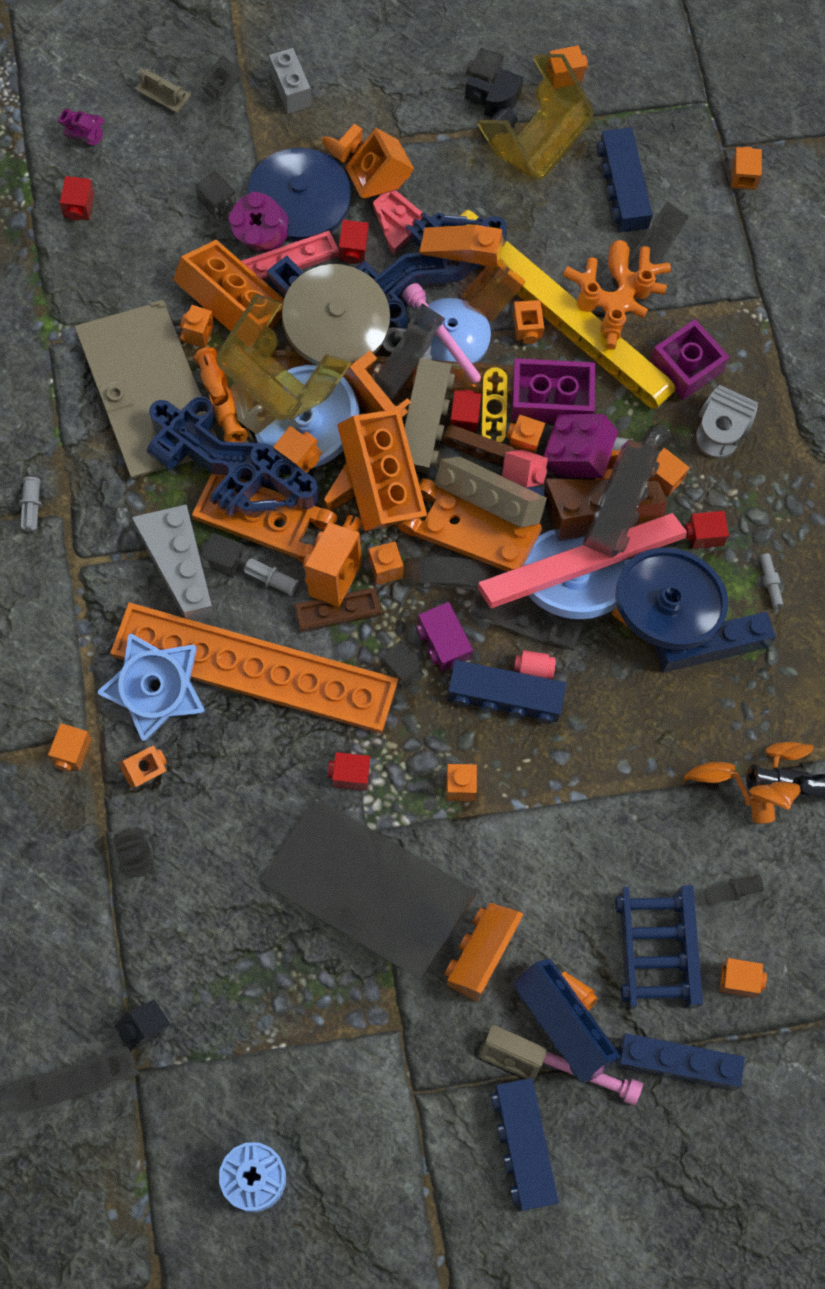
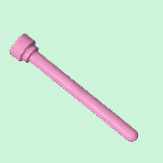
(415, 296)
(628, 1089)

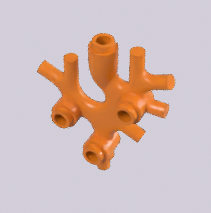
(630, 284)

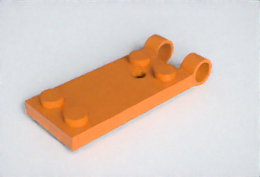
(260, 526)
(477, 533)

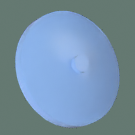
(320, 420)
(579, 597)

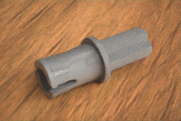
(30, 504)
(271, 576)

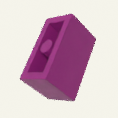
(443, 636)

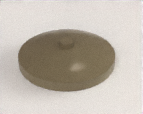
(335, 313)

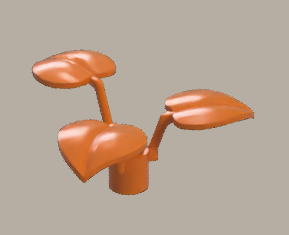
(763, 796)

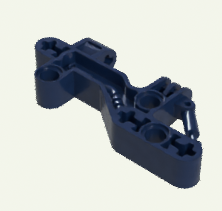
(422, 268)
(190, 436)

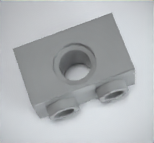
(290, 80)

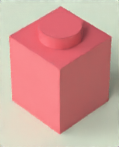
(524, 468)

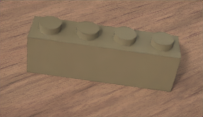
(425, 412)
(490, 491)

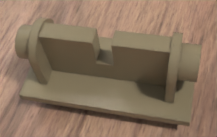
(161, 91)

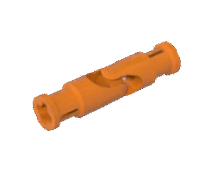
(216, 383)

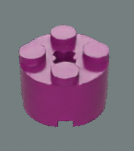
(245, 220)

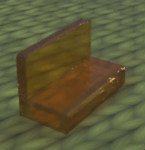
(493, 289)

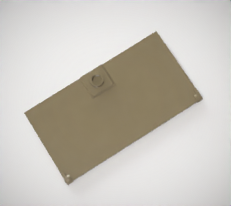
(133, 365)

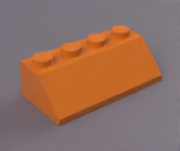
(222, 283)
(381, 469)

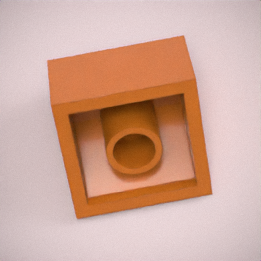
(379, 165)

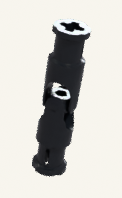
(808, 783)

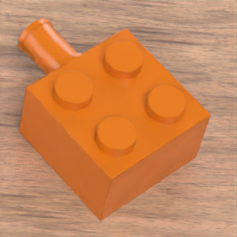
(334, 561)

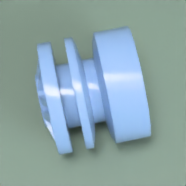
(263, 1192)

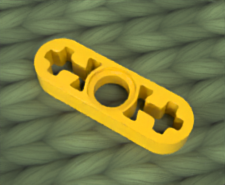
(487, 387)

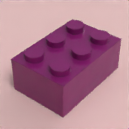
(551, 388)

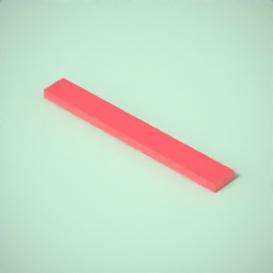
(577, 562)

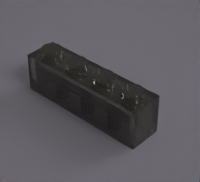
(621, 499)

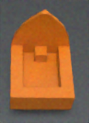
(346, 145)

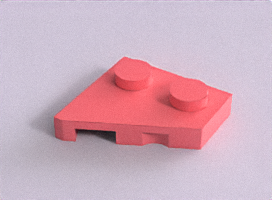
(393, 215)

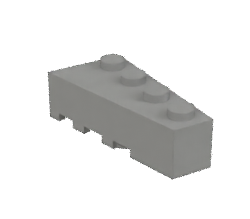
(175, 554)

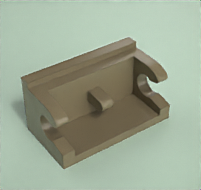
(250, 411)

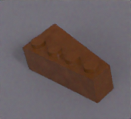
(574, 503)

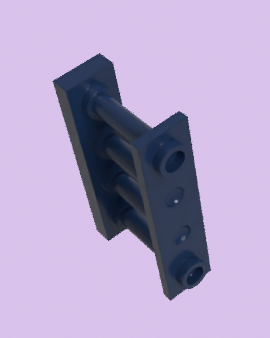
(684, 931)

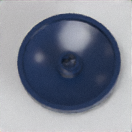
(307, 187)
(671, 598)

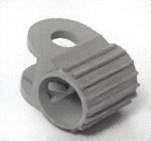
(724, 422)

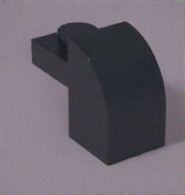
(503, 92)

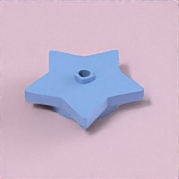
(133, 685)

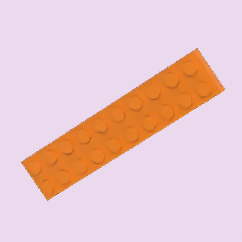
(266, 669)

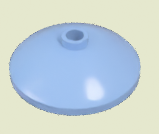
(470, 334)

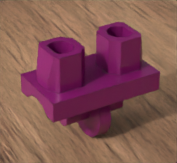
(82, 126)

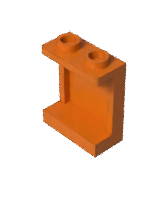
(367, 390)

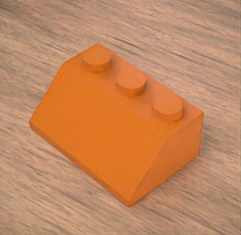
(482, 950)

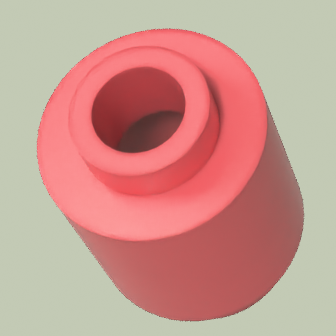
(535, 664)

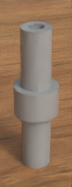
(771, 580)

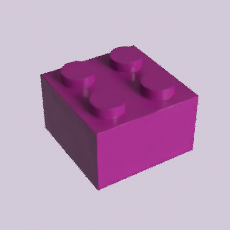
(689, 358)
(580, 445)

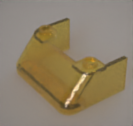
(553, 129)
(249, 363)

